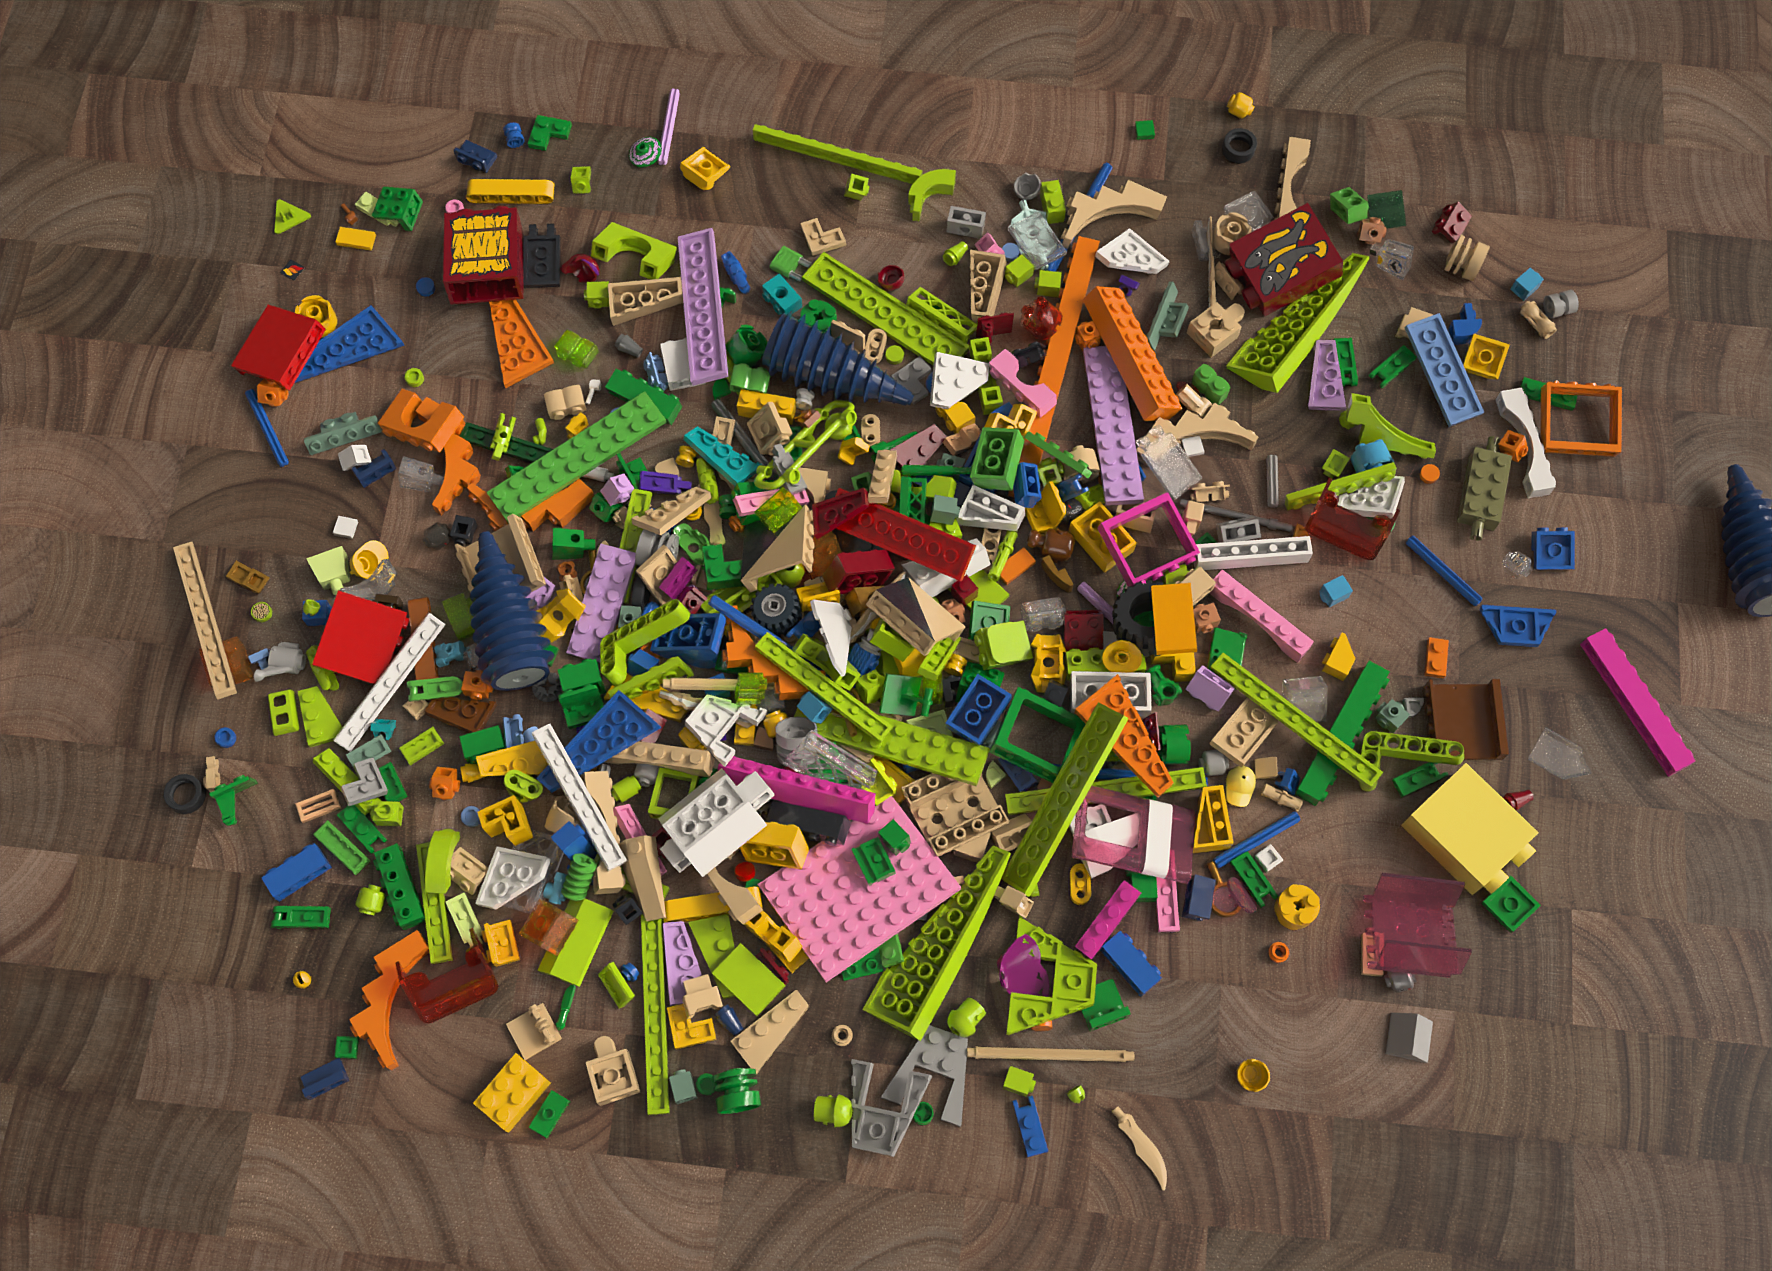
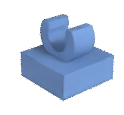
(261, 658)

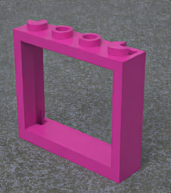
(1178, 525)

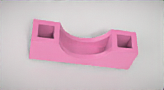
(1036, 397)

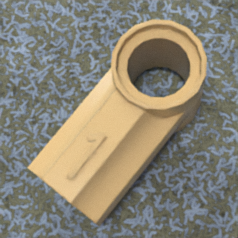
(1193, 401)

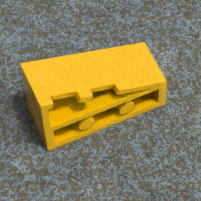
(1212, 821)

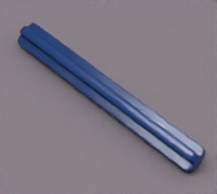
(266, 428)
(1442, 569)
(1256, 839)

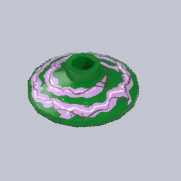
(645, 152)

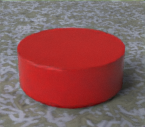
(745, 871)

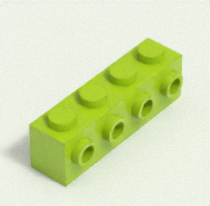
(1090, 661)

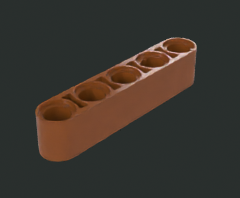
(426, 666)

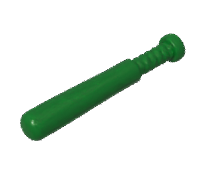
(931, 470)

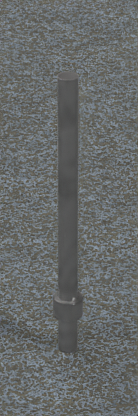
(1270, 523)

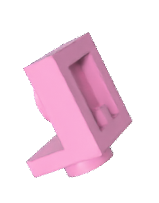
(988, 244)

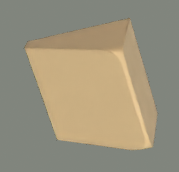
(1266, 768)

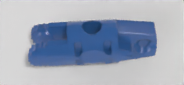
(735, 272)

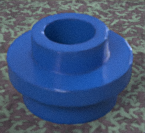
(629, 972)

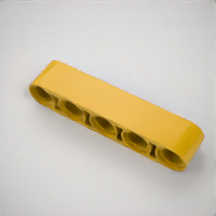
(510, 191)
(700, 907)

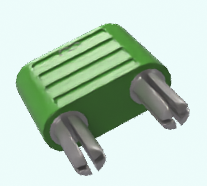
(786, 263)

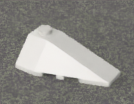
(835, 631)
(1120, 832)

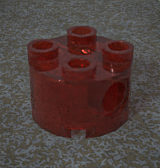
(1040, 318)

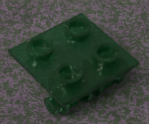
(1388, 207)

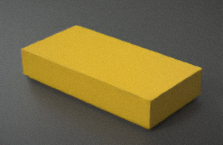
(355, 238)

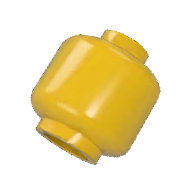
(1240, 105)
(771, 722)

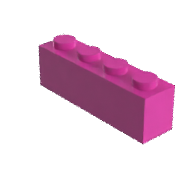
(1108, 919)

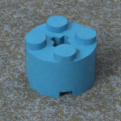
(1370, 456)

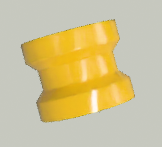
(686, 456)
(955, 665)

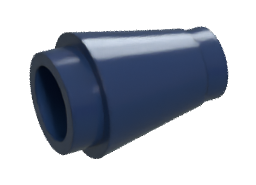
(729, 1020)

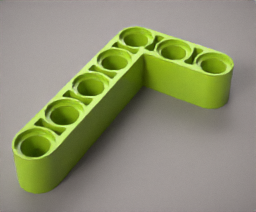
(636, 634)
(1403, 751)

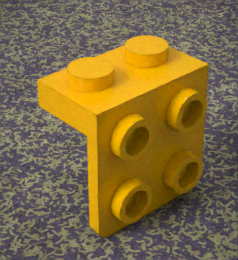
(1048, 511)

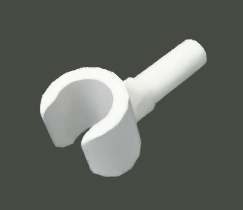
(593, 385)

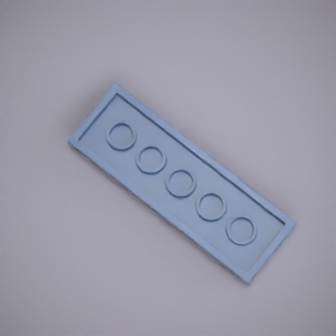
(1444, 370)

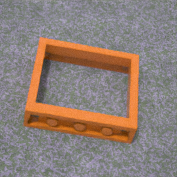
(1580, 448)

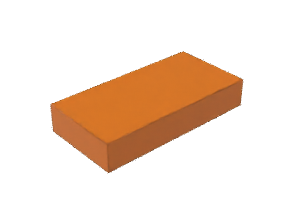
(1017, 565)

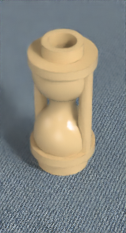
(1542, 324)

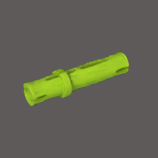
(1005, 548)

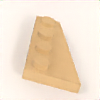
(672, 512)
(769, 1031)

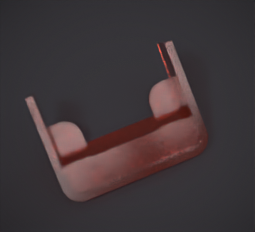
(1347, 528)
(453, 989)

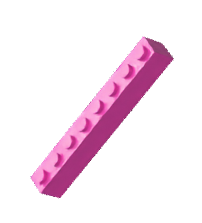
(1637, 702)
(806, 790)

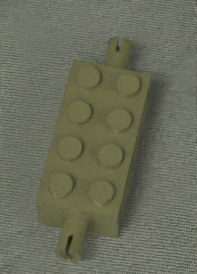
(1484, 488)

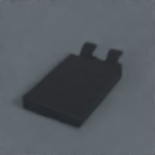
(541, 258)

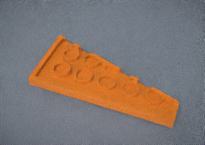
(517, 342)
(1133, 743)

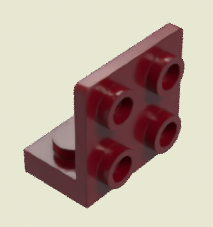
(1083, 630)

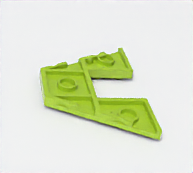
(1072, 983)

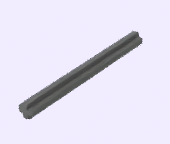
(742, 437)

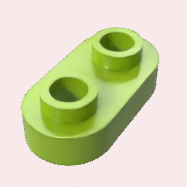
(523, 782)

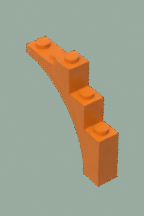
(458, 471)
(558, 508)
(741, 653)
(380, 993)

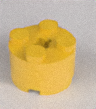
(318, 309)
(1308, 907)

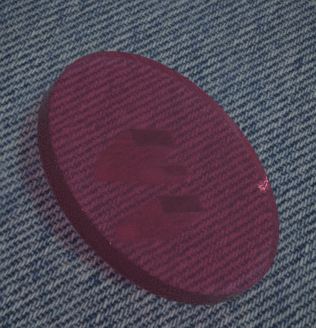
(1241, 895)

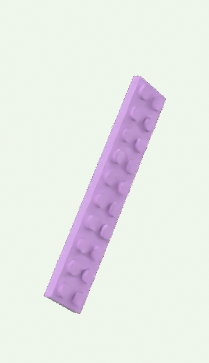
(702, 307)
(1112, 429)

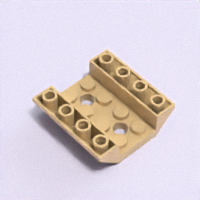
(949, 799)

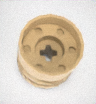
(1466, 257)

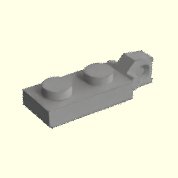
(781, 463)

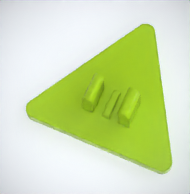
(288, 216)

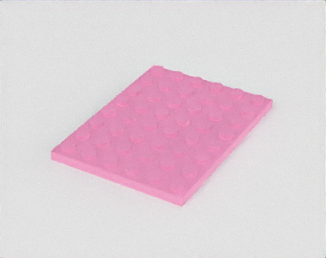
(836, 909)

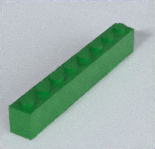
(1345, 728)

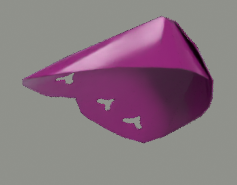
(1021, 968)

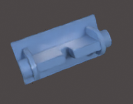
(513, 730)

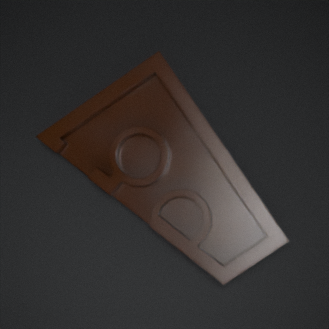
(462, 714)

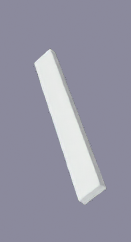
(389, 682)
(579, 797)

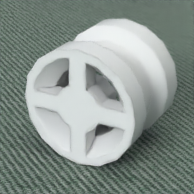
(804, 399)

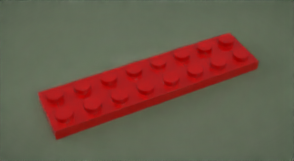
(911, 539)

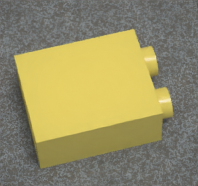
(1472, 831)

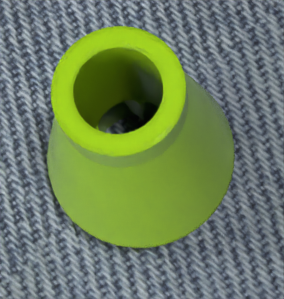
(955, 253)

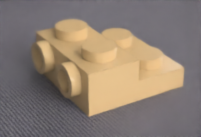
(769, 429)

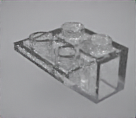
(1043, 614)
(1307, 695)

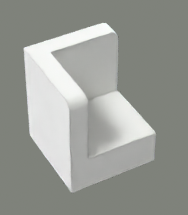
(354, 456)

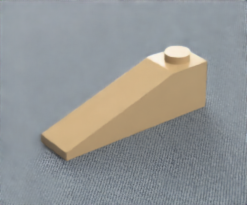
(644, 875)

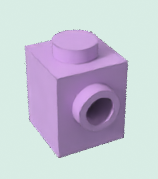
(617, 489)

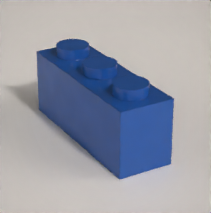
(574, 840)
(296, 872)
(1131, 963)

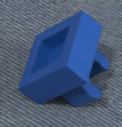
(1289, 782)

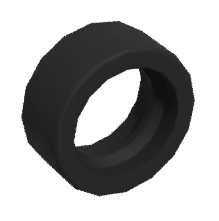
(1239, 134)
(177, 781)

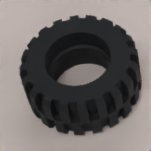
(1126, 608)

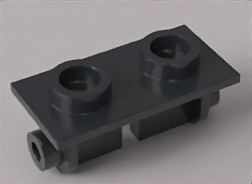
(1033, 351)

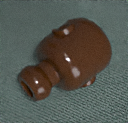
(1053, 542)

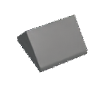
(1409, 1036)

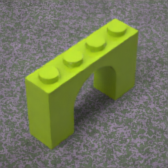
(617, 238)

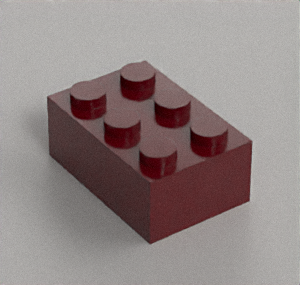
(858, 570)

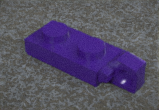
(662, 483)

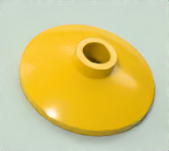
(1116, 663)

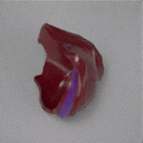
(582, 267)

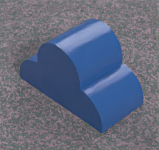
(695, 641)

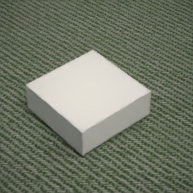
(1192, 446)
(345, 527)
(1268, 858)

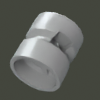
(1562, 303)

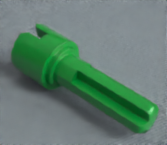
(889, 445)

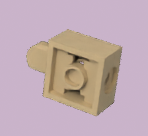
(1216, 327)
(611, 1072)

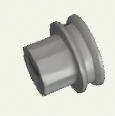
(866, 645)

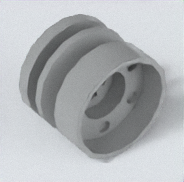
(651, 542)
(790, 734)

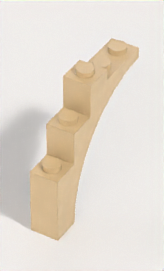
(1130, 199)
(1212, 426)

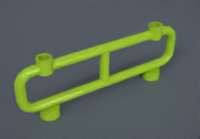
(792, 474)

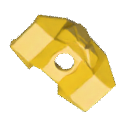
(570, 608)
(1045, 647)

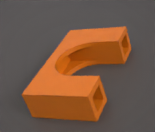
(430, 435)

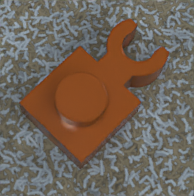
(807, 418)

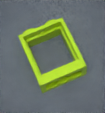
(656, 812)

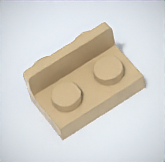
(467, 871)

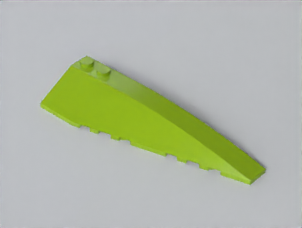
(1289, 338)
(914, 989)

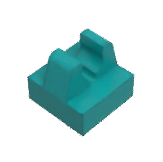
(383, 725)

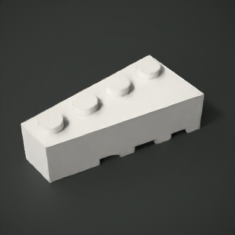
(935, 582)

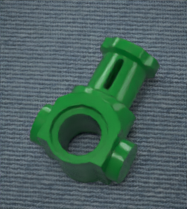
(1163, 684)

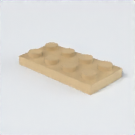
(1244, 732)

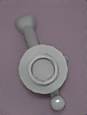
(283, 659)

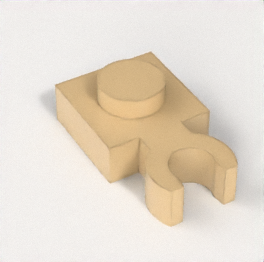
(212, 776)

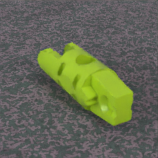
(501, 444)
(707, 479)
(325, 677)

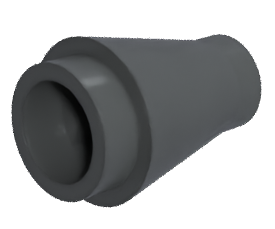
(628, 345)

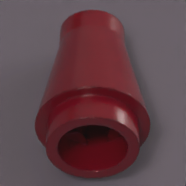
(1518, 799)

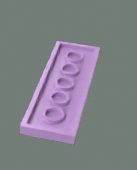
(602, 600)

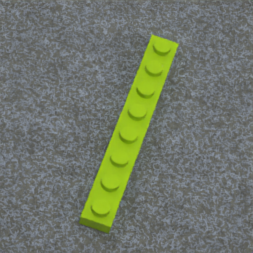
(823, 687)

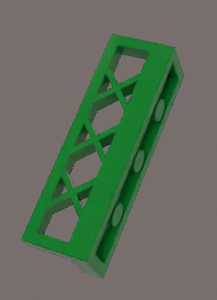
(905, 497)

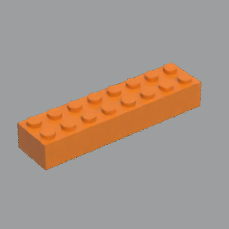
(1132, 353)

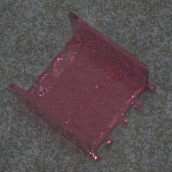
(1415, 926)

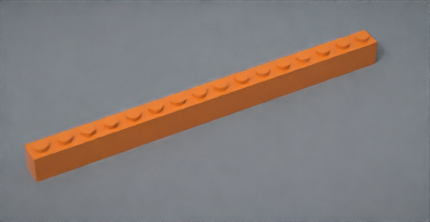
(1060, 344)

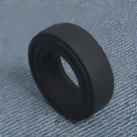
(640, 594)

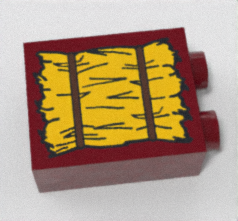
(483, 255)

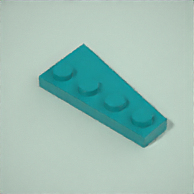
(722, 457)

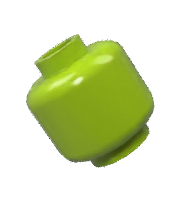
(370, 900)

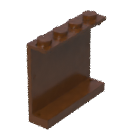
(1469, 716)

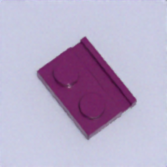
(678, 578)

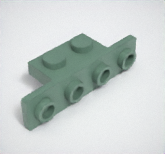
(1168, 317)
(341, 431)

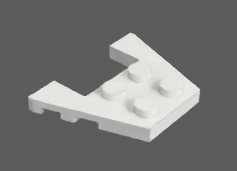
(713, 720)

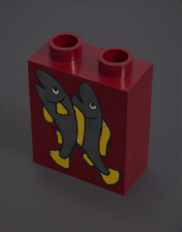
(1284, 260)

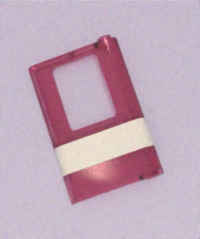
(1163, 837)

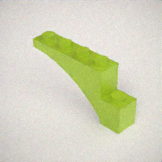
(1377, 427)

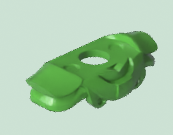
(689, 536)

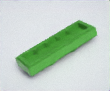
(341, 847)

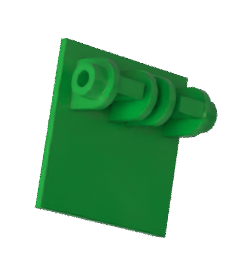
(865, 966)

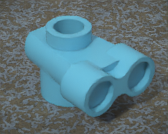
(449, 652)
(553, 890)

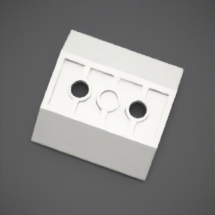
(717, 828)

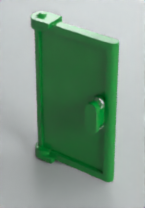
(1229, 643)

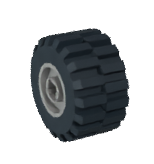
(776, 609)

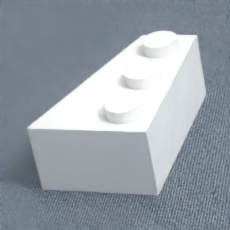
(990, 511)

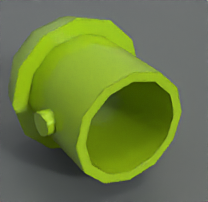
(793, 577)
(965, 1018)
(833, 1110)

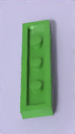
(1065, 457)

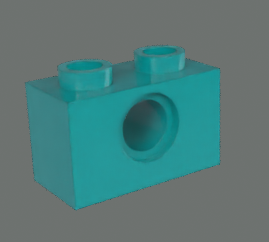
(779, 287)

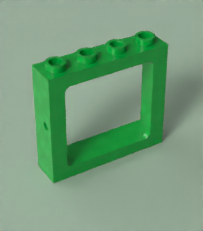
(1020, 757)

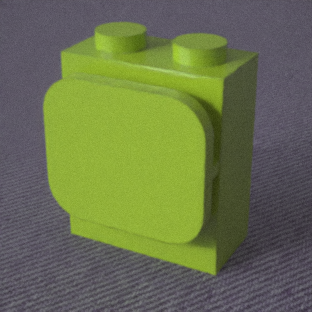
(1003, 645)

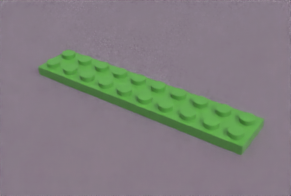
(577, 457)

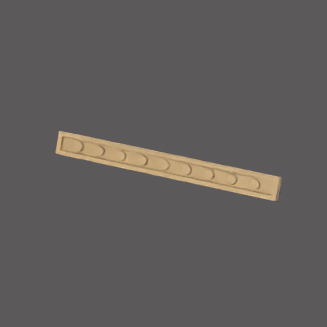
(205, 621)

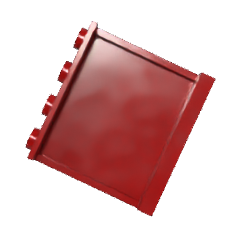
(279, 346)
(360, 638)

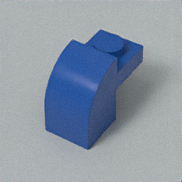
(1463, 330)

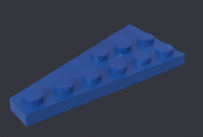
(353, 341)
(605, 735)

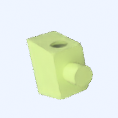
(331, 568)

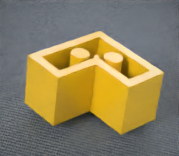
(1020, 418)
(1182, 665)
(506, 817)

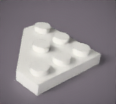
(1131, 253)
(955, 379)
(1374, 500)
(510, 875)

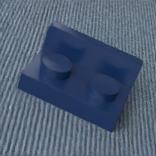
(475, 156)

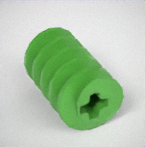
(578, 877)

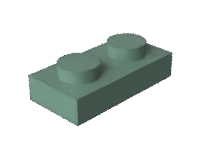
(374, 749)

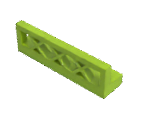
(939, 316)

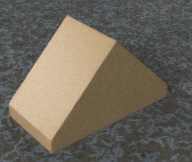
(974, 849)

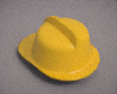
(367, 559)

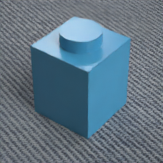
(1527, 284)
(1335, 591)
(814, 707)

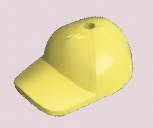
(1238, 789)

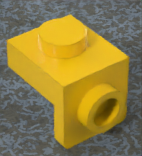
(576, 425)
(851, 448)

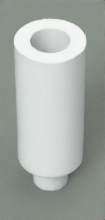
(599, 474)

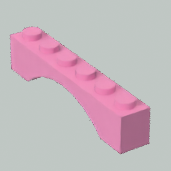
(1286, 635)

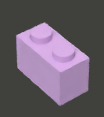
(1210, 688)

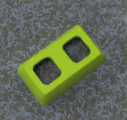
(289, 708)

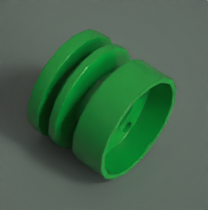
(736, 1091)

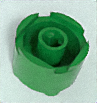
(819, 311)
(746, 346)
(1174, 744)

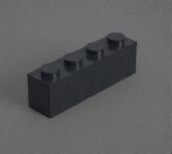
(813, 823)

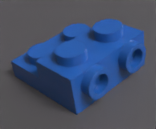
(1553, 548)

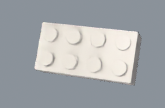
(1087, 683)

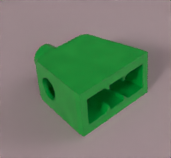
(570, 544)

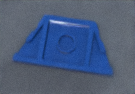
(1517, 624)

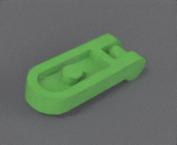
(434, 688)

